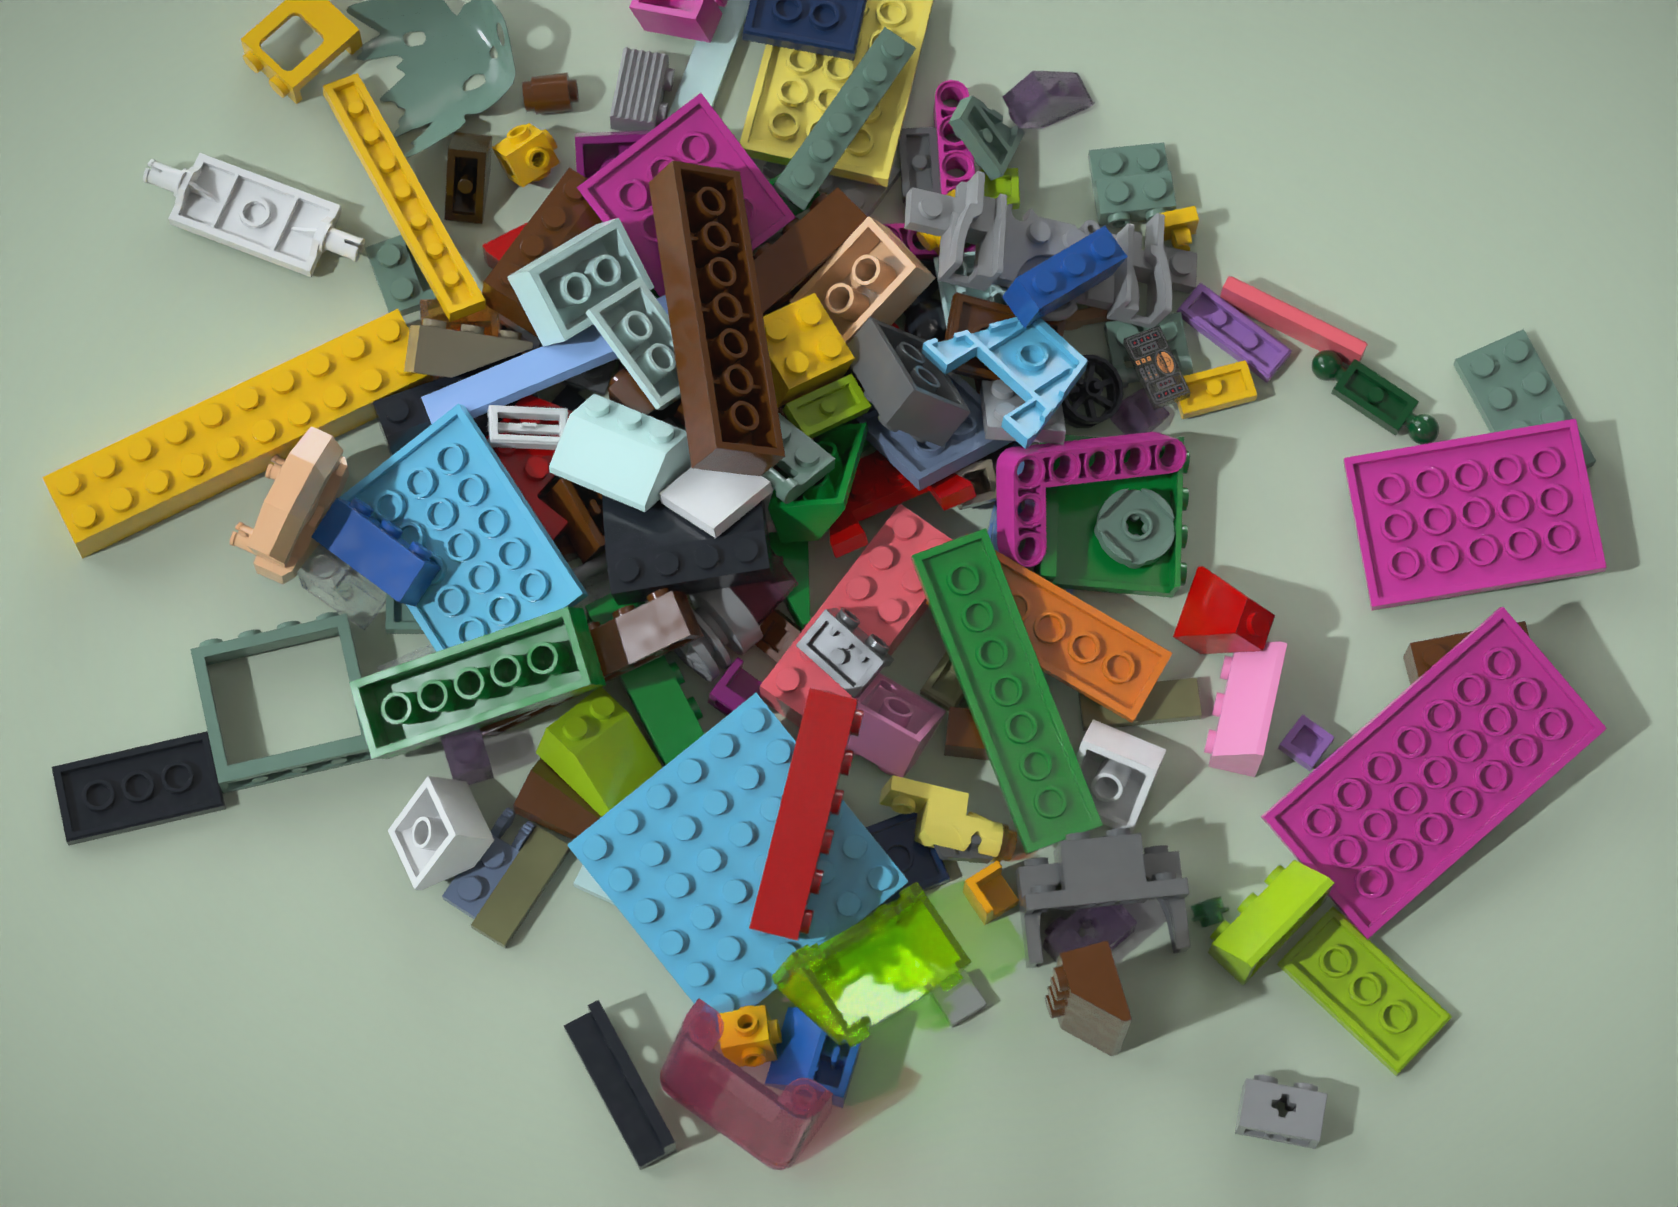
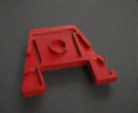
(531, 469)
(880, 487)

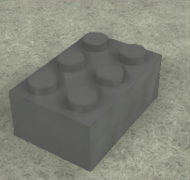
(905, 384)

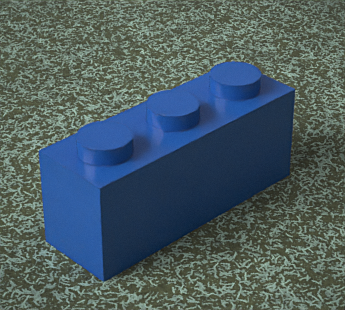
(1064, 276)
(377, 550)

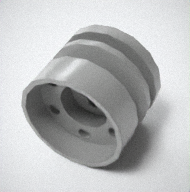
(723, 623)

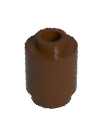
(550, 93)

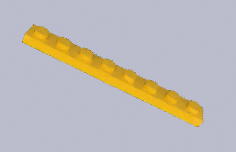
(404, 198)

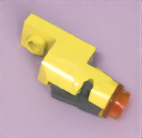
(944, 822)

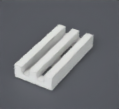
(525, 441)

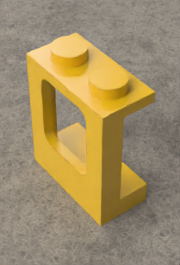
(325, 19)

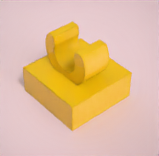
(1180, 226)

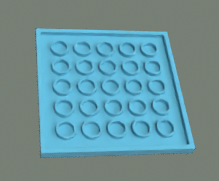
(692, 853)

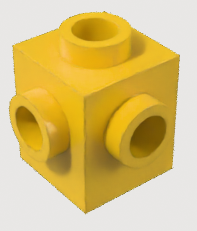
(527, 154)
(750, 1036)

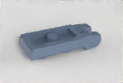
(473, 887)

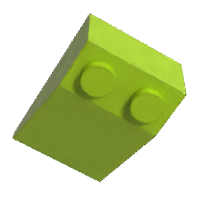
(598, 751)

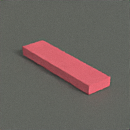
(1292, 321)

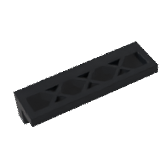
(620, 1086)

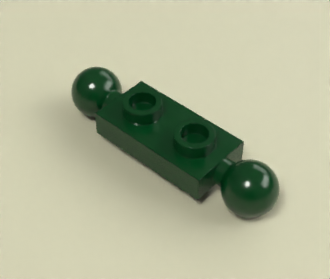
(1375, 397)

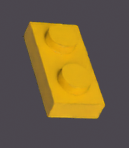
(1217, 389)

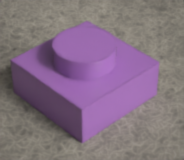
(1306, 742)

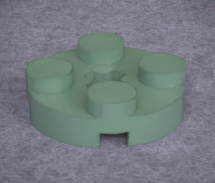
(1134, 505)

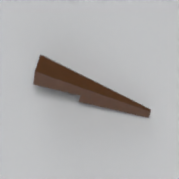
(553, 803)

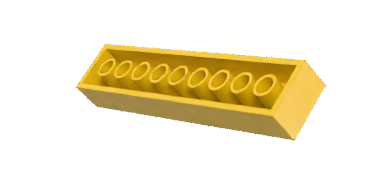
(231, 435)

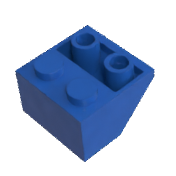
(813, 1055)

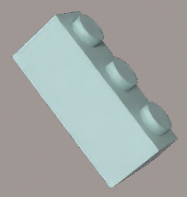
(641, 339)
(620, 452)

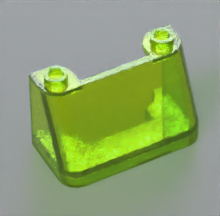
(873, 968)

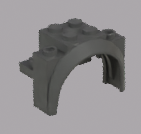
(1101, 874)

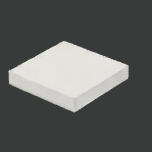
(714, 498)

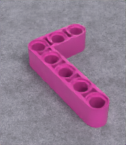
(950, 156)
(1073, 469)

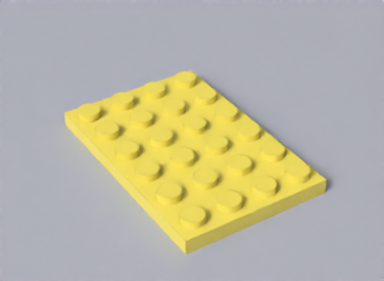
(800, 85)

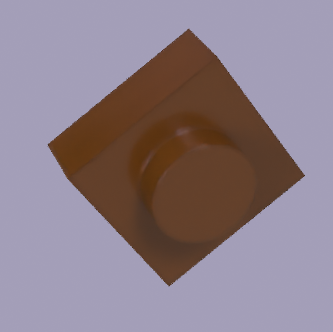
(778, 634)

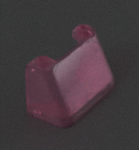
(734, 1102)

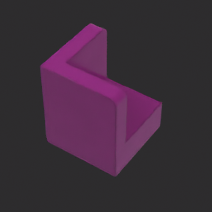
(733, 688)

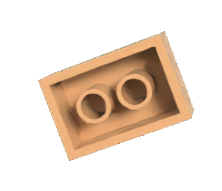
(867, 278)

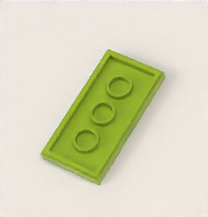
(1364, 990)

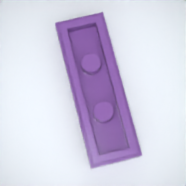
(1234, 332)

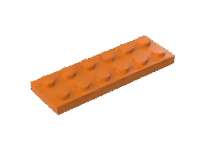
(1085, 644)

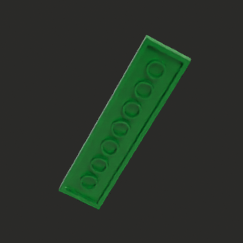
(1006, 691)

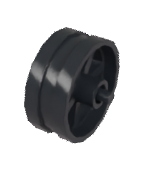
(1090, 390)

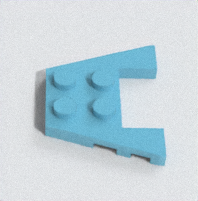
(1028, 359)

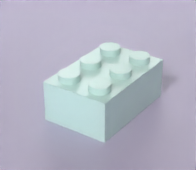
(575, 278)

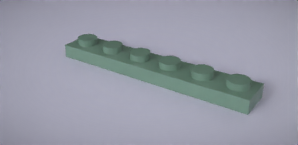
(843, 118)

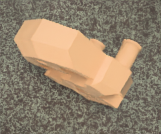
(294, 506)

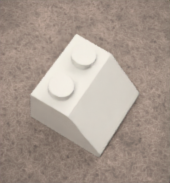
(1118, 772)
(440, 832)

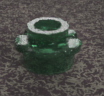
(1209, 911)

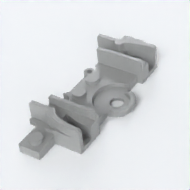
(1013, 247)

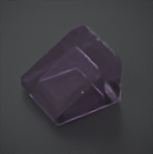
(1138, 415)

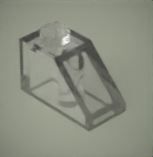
(341, 587)

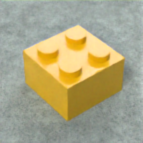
(804, 349)

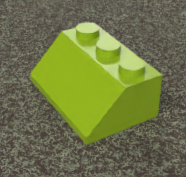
(1269, 919)

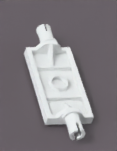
(254, 213)

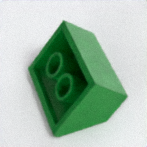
(822, 503)

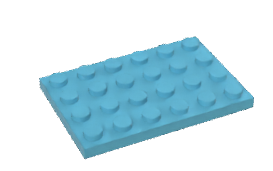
(482, 532)

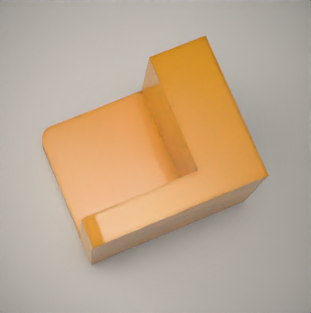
(989, 893)

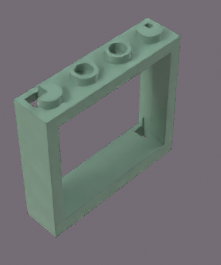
(290, 763)

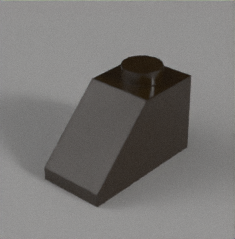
(467, 177)

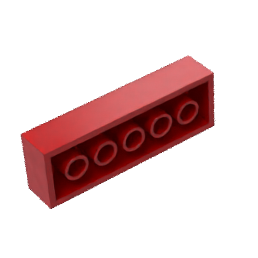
(804, 814)

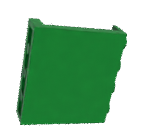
(1074, 552)

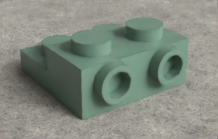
(1131, 183)

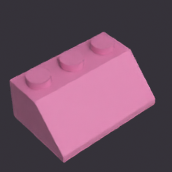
(1245, 709)

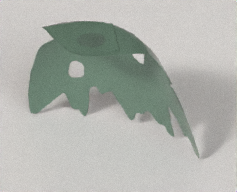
(440, 66)

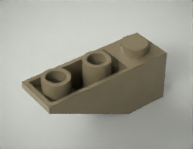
(451, 352)

